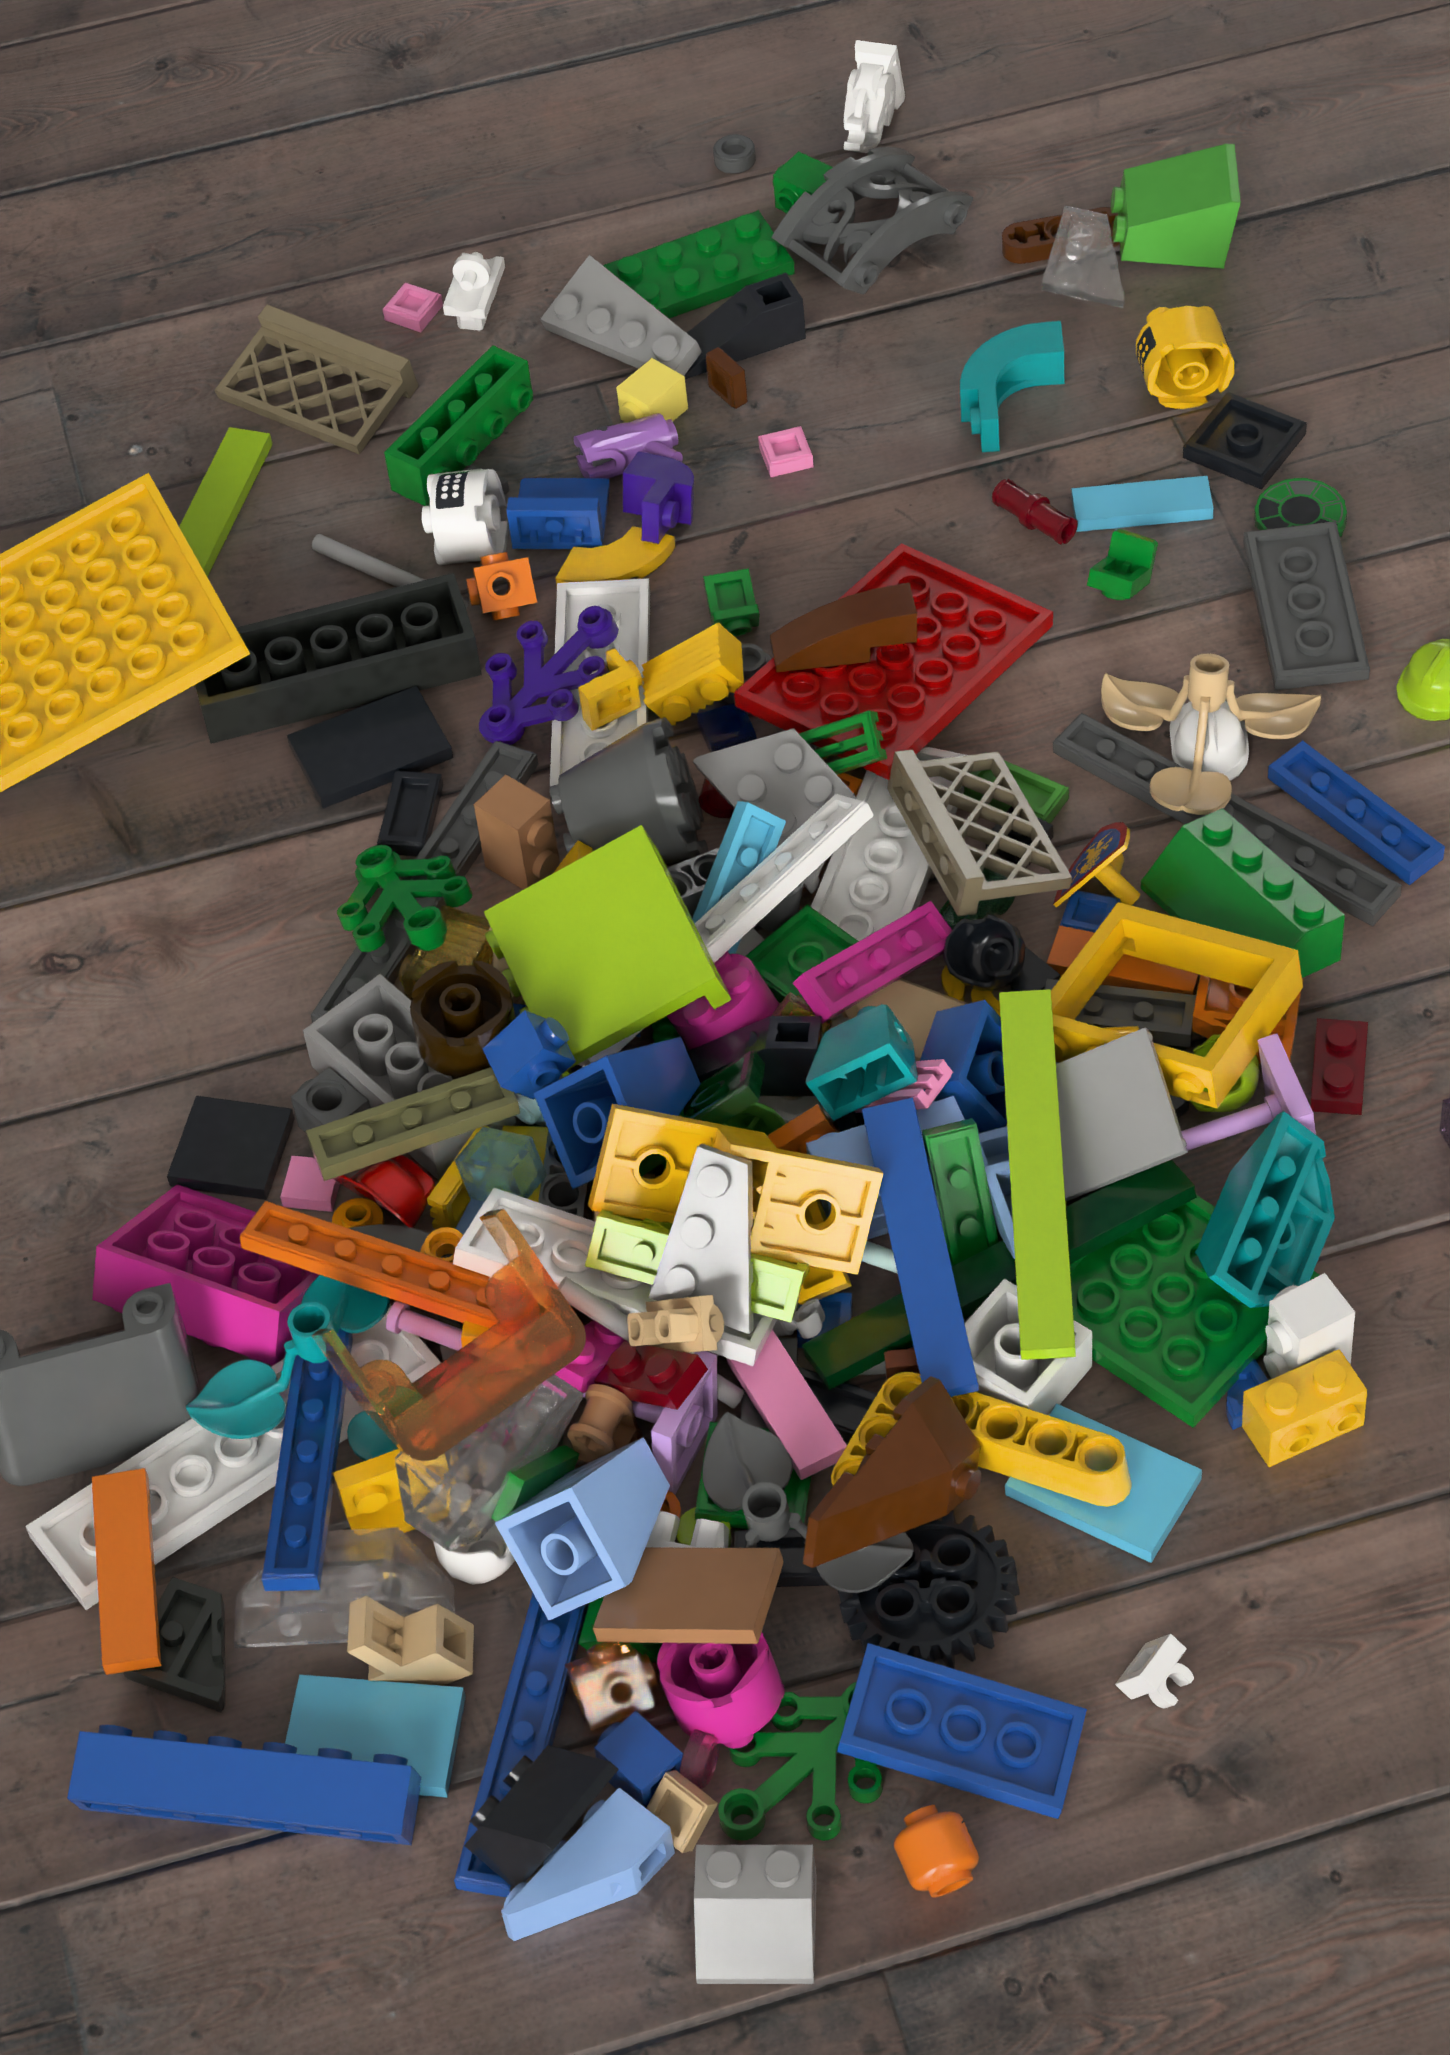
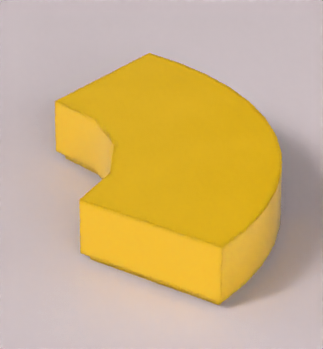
(618, 560)

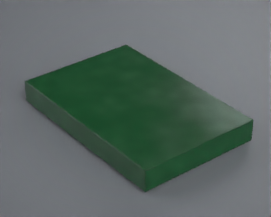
(720, 1097)

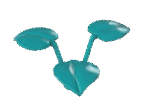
(245, 1395)

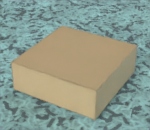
(682, 1808)

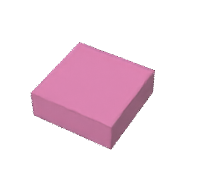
(413, 307)
(785, 451)
(306, 1188)

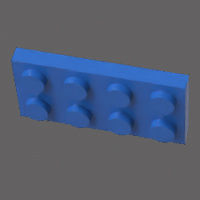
(962, 1731)

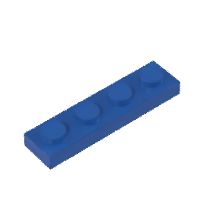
(1356, 812)

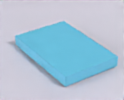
(1147, 1514)
(381, 1719)

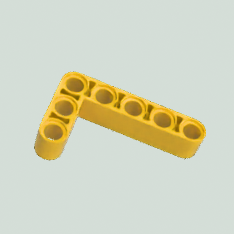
(1012, 1444)

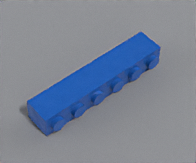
(245, 1786)

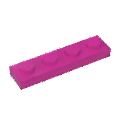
(874, 962)

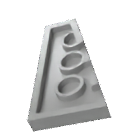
(617, 321)

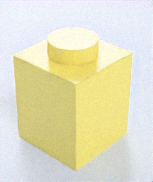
(652, 391)

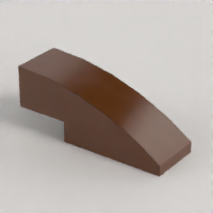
(846, 629)

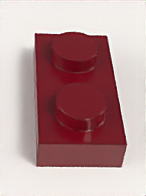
(1339, 1066)
(652, 1374)

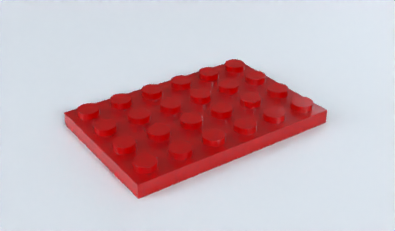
(963, 644)

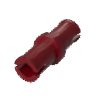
(1034, 511)

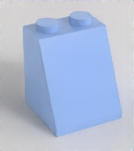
(587, 1528)

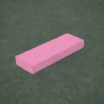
(790, 1408)

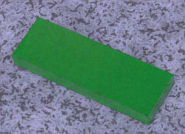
(960, 1188)

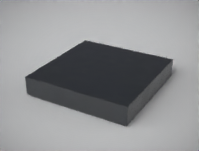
(1244, 440)
(231, 1147)

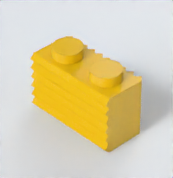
(693, 674)

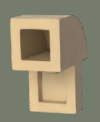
(417, 1649)

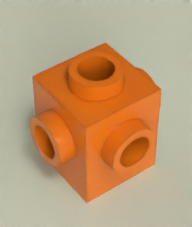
(519, 580)

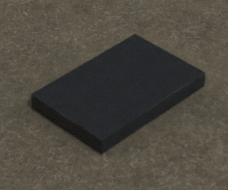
(368, 746)

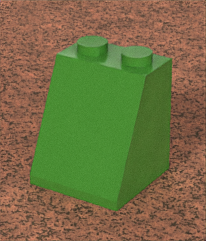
(1178, 209)

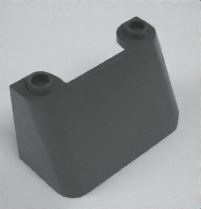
(96, 1396)

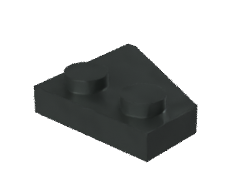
(190, 1646)

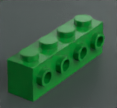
(460, 423)

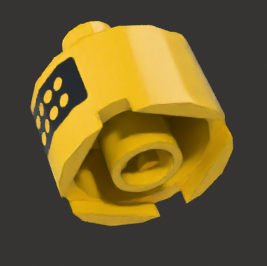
(1184, 355)

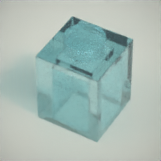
(500, 1162)

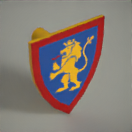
(1103, 860)

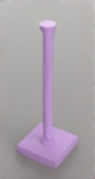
(1281, 1092)
(676, 1433)

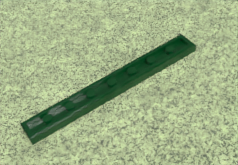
(1090, 1226)

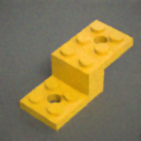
(781, 1185)

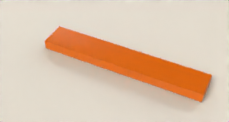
(368, 1263)

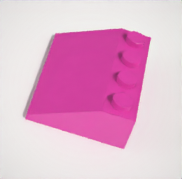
(220, 1289)

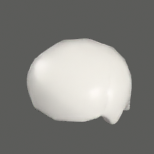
(479, 1560)

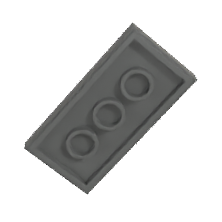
(1306, 606)

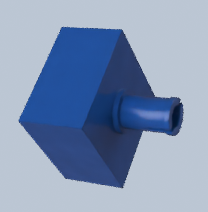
(972, 1048)

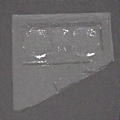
(1084, 259)

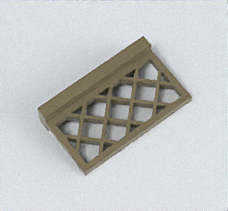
(339, 355)
(943, 834)

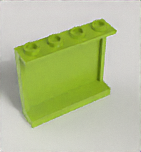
(604, 946)

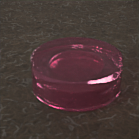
(700, 1758)

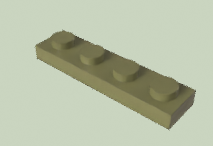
(410, 1123)

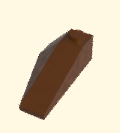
(902, 1482)

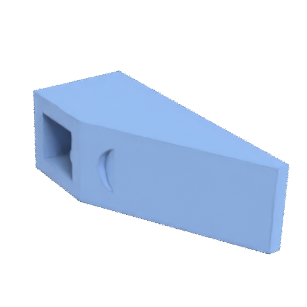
(599, 1865)

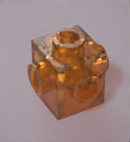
(611, 1683)

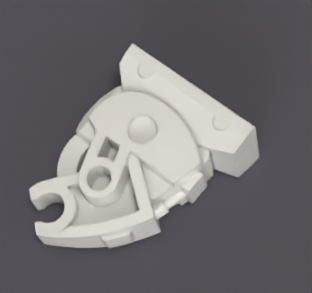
(872, 94)

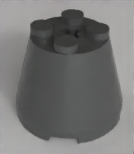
(630, 786)

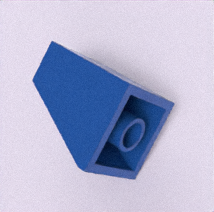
(579, 1105)

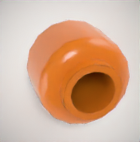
(936, 1851)

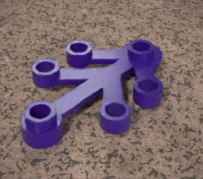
(509, 715)

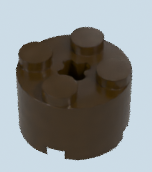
(458, 1014)

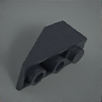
(751, 322)
(782, 1043)

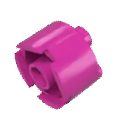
(750, 1002)
(721, 1688)

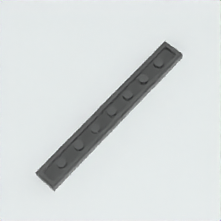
(454, 837)
(1332, 873)

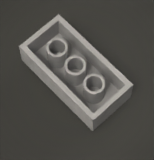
(376, 1051)

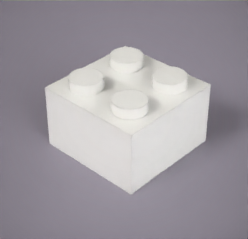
(998, 1363)

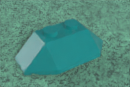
(1270, 1215)

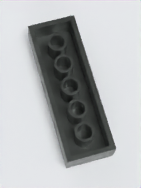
(342, 658)

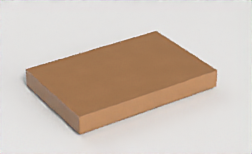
(693, 1597)

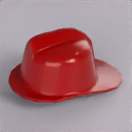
(395, 1186)

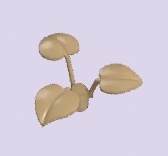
(1146, 705)

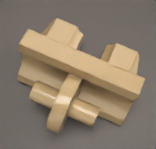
(678, 1324)

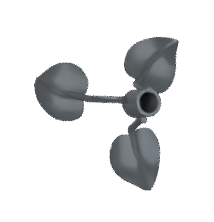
(750, 1471)

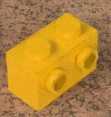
(1304, 1408)

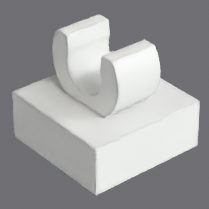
(1151, 1669)

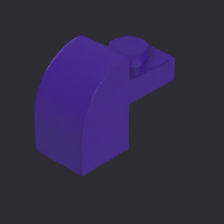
(659, 492)

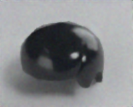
(984, 953)

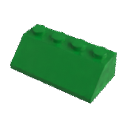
(1234, 882)

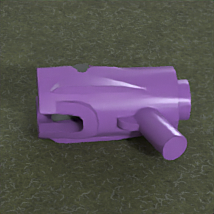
(611, 448)

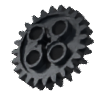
(934, 1588)

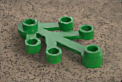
(381, 869)
(809, 1753)

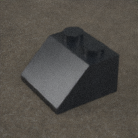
(537, 1810)

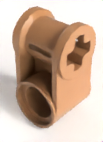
(604, 1424)

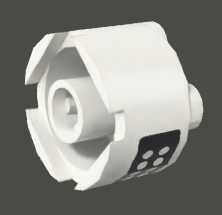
(465, 515)

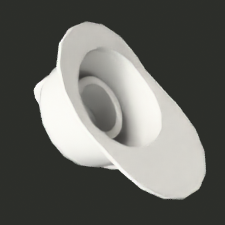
(1225, 741)

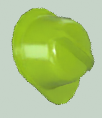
(1426, 682)

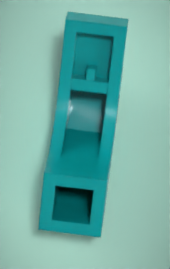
(1004, 365)

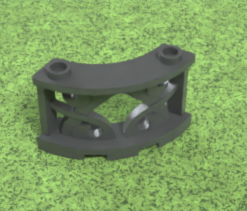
(885, 173)

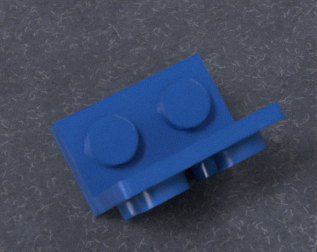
(558, 513)

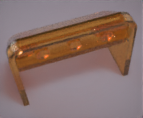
(526, 1347)

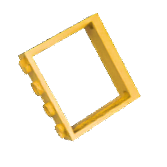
(1192, 947)

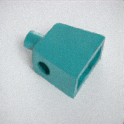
(862, 1061)

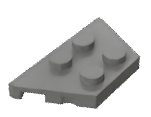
(777, 776)

